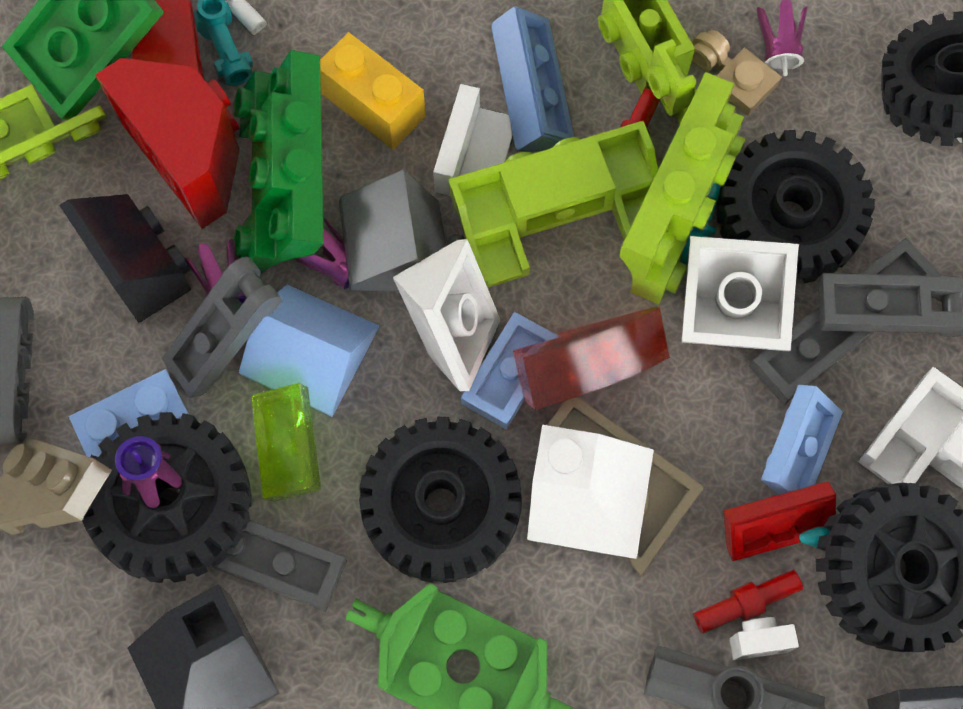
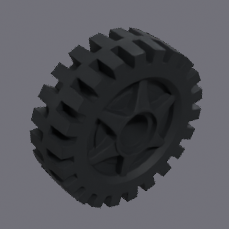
(926, 79)
(815, 178)
(193, 528)
(450, 541)
(865, 574)

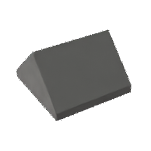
(388, 230)

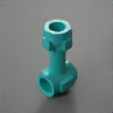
(212, 23)

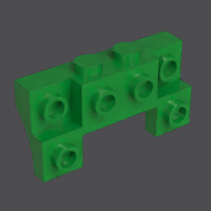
(285, 173)

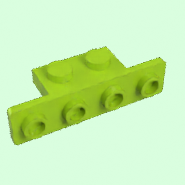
(30, 132)

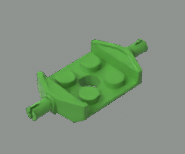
(435, 626)

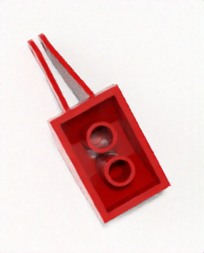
(176, 113)

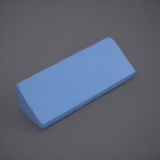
(531, 80)

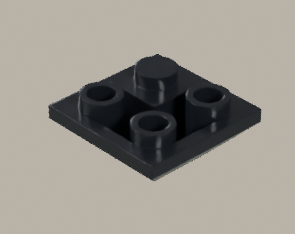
(202, 657)

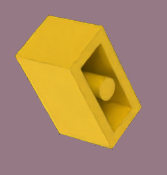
(371, 91)

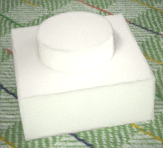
(763, 638)

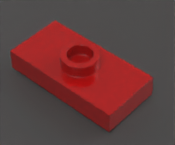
(777, 520)

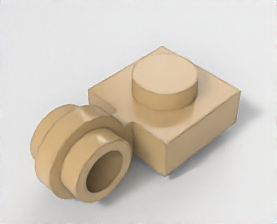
(750, 75)

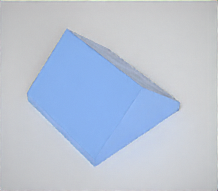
(308, 345)

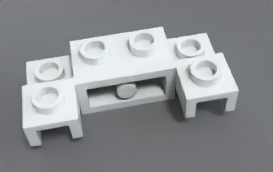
(921, 434)

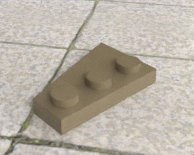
(47, 486)
(669, 488)

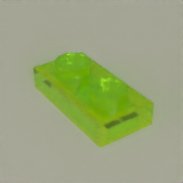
(285, 442)

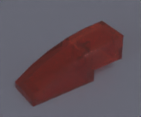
(591, 357)

